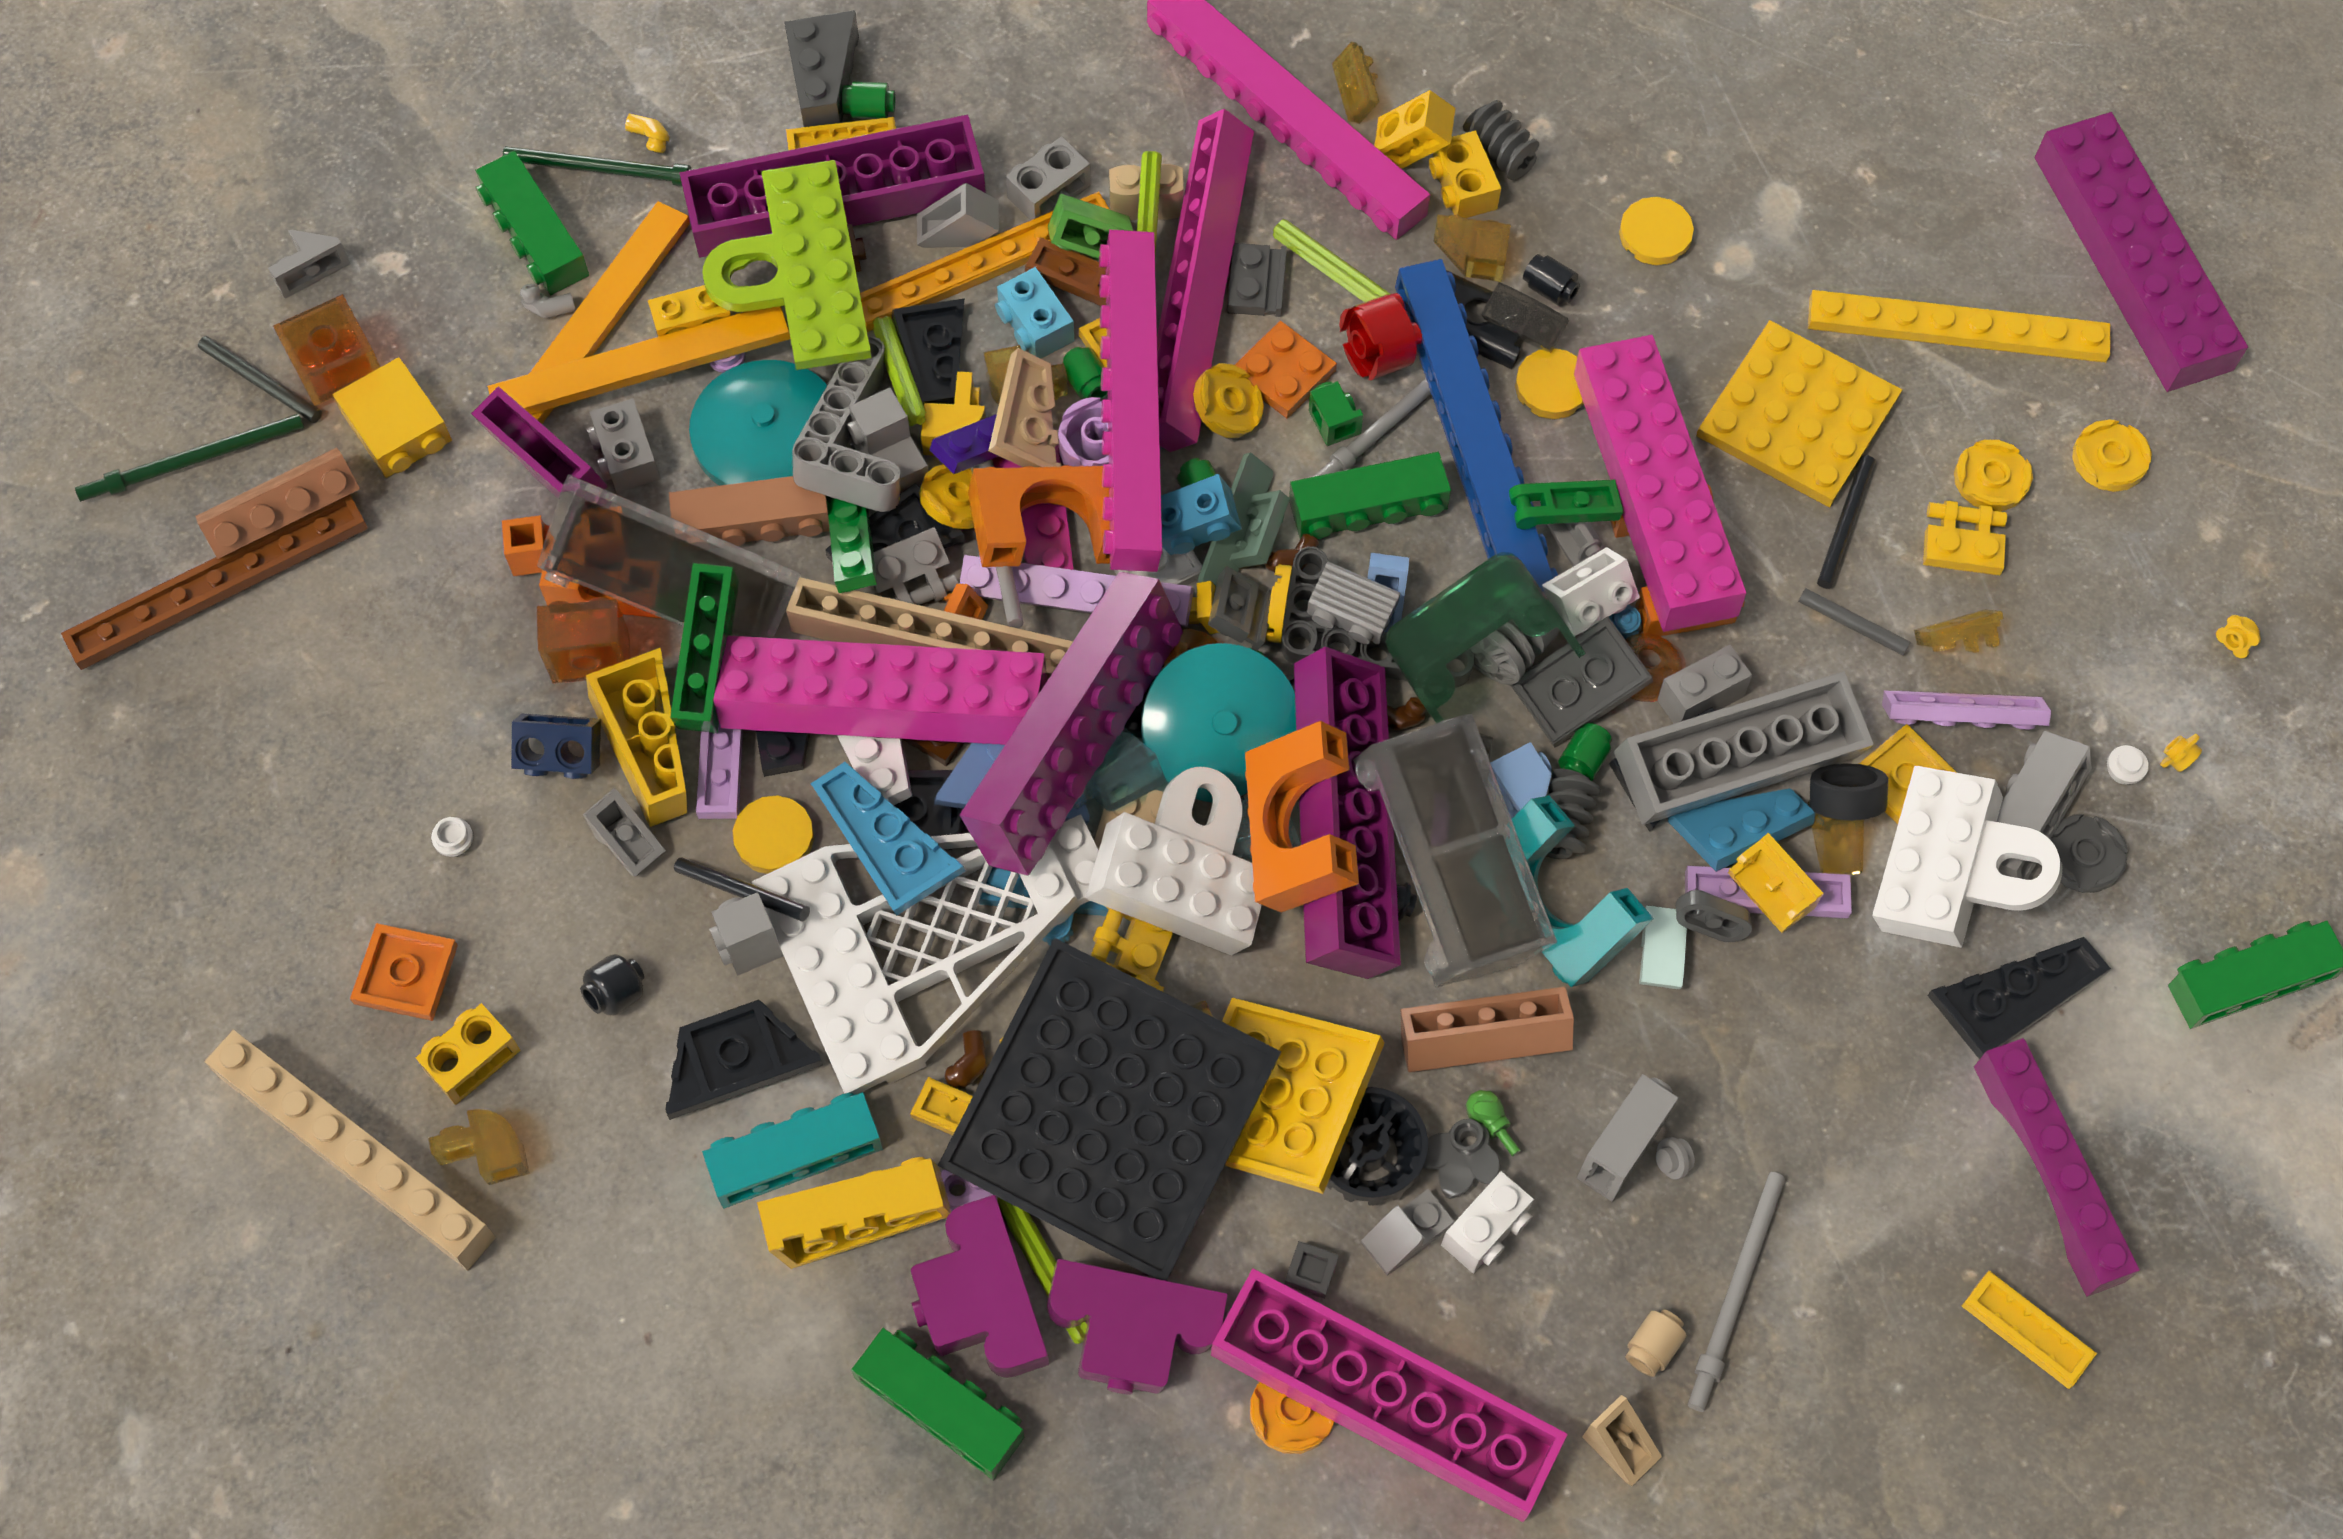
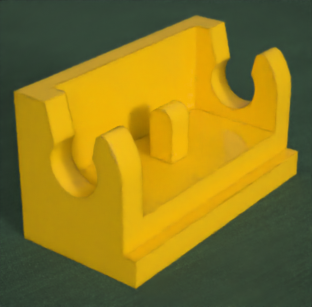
(1775, 883)

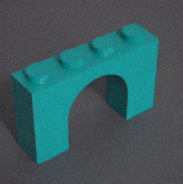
(1610, 926)

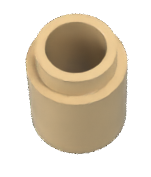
(1656, 1342)

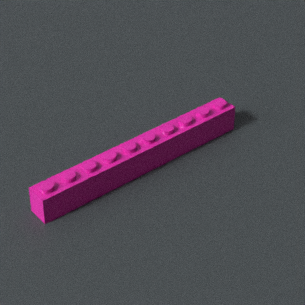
(1291, 113)
(1199, 271)
(1131, 402)

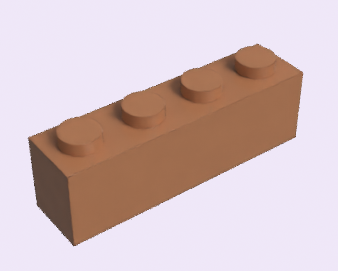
(277, 502)
(752, 510)
(1487, 1029)

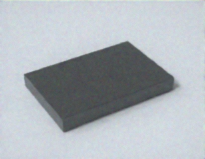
(1575, 691)

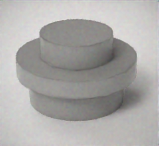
(1674, 1157)

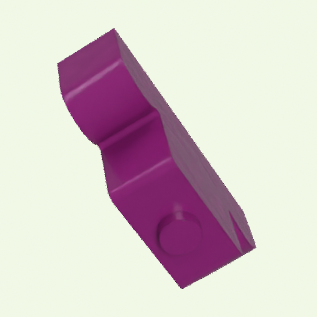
(532, 443)
(979, 1293)
(1132, 1323)

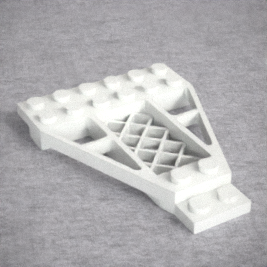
(844, 979)

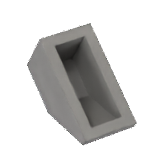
(958, 219)

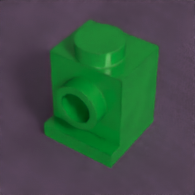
(1334, 413)

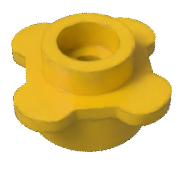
(2239, 635)
(2181, 752)

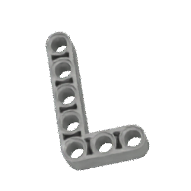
(821, 454)

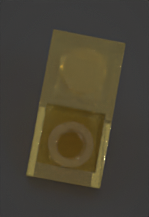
(1474, 245)

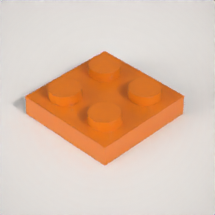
(1286, 368)
(404, 972)

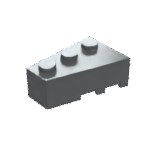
(822, 63)

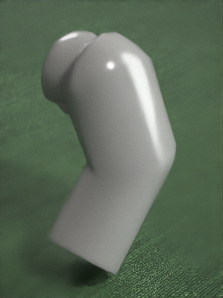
(543, 305)

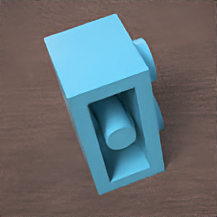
(1035, 314)

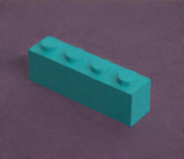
(792, 1149)

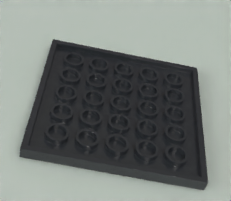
(1110, 1110)

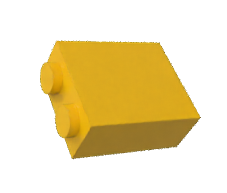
(392, 417)

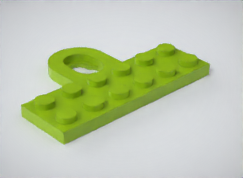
(813, 264)

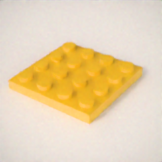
(1799, 413)
(1308, 1097)

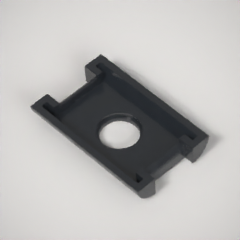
(1492, 340)

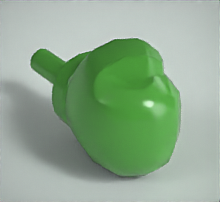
(1488, 1110)

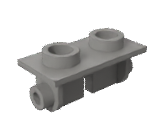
(1576, 540)

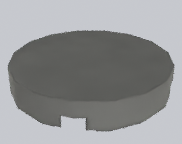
(2089, 853)

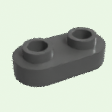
(1713, 916)

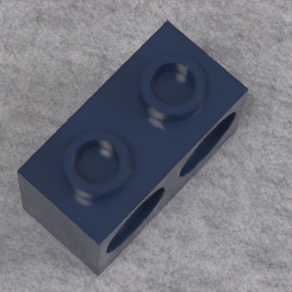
(554, 734)

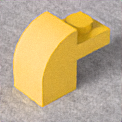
(950, 417)

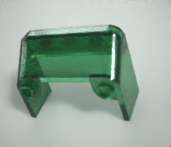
(1463, 617)

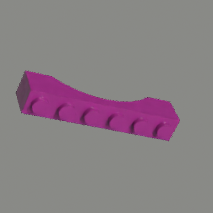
(2086, 1223)

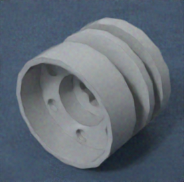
(1509, 652)

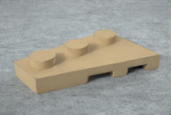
(1024, 415)

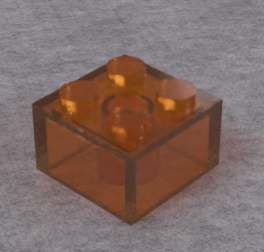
(327, 348)
(581, 638)

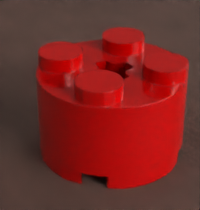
(1380, 336)

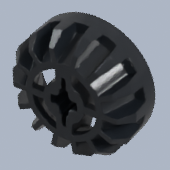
(1382, 1115)

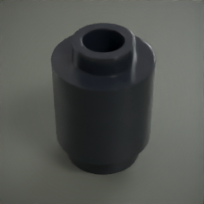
(1551, 279)

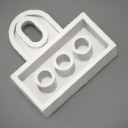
(1951, 857)
(1181, 870)

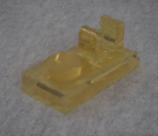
(1356, 82)
(1966, 627)

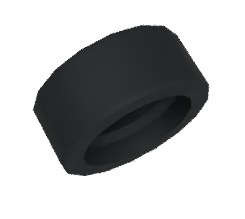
(1848, 791)

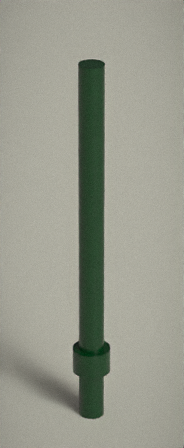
(600, 165)
(117, 481)

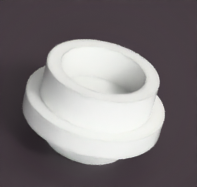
(2127, 765)
(452, 836)

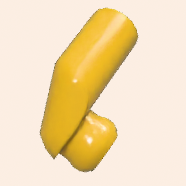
(651, 128)

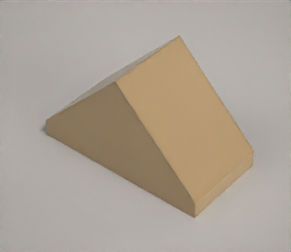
(1623, 1441)

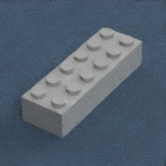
(1743, 747)

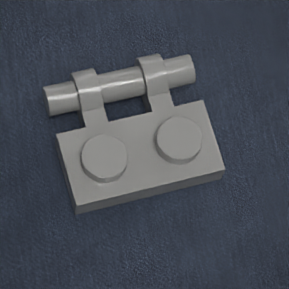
(910, 559)

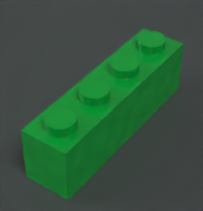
(531, 222)
(1370, 495)
(703, 644)
(2258, 973)
(938, 1402)

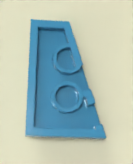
(1732, 826)

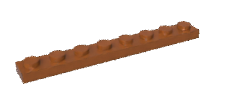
(211, 582)

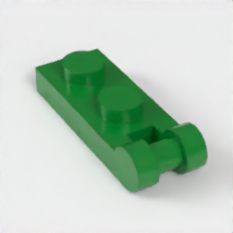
(1565, 502)

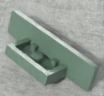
(1259, 517)

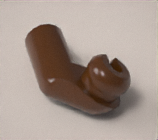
(1287, 556)
(1407, 715)
(971, 1064)

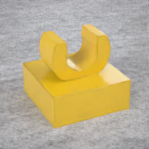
(1202, 605)

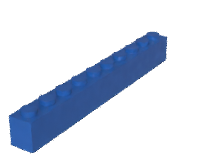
(1469, 414)

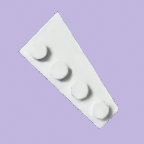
(880, 763)

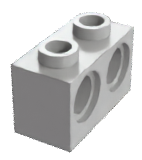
(1042, 174)

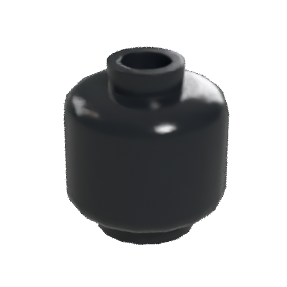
(612, 984)

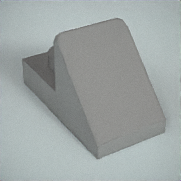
(315, 259)
(623, 832)
(1407, 1231)

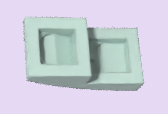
(1663, 950)

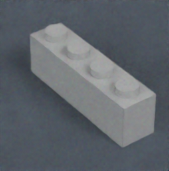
(2043, 791)

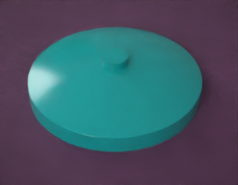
(751, 420)
(1214, 709)

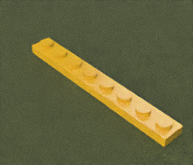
(1959, 326)

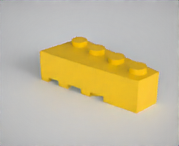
(637, 721)
(853, 1211)

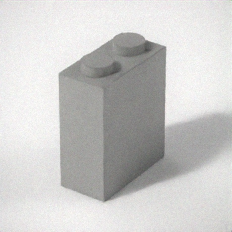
(1627, 1136)

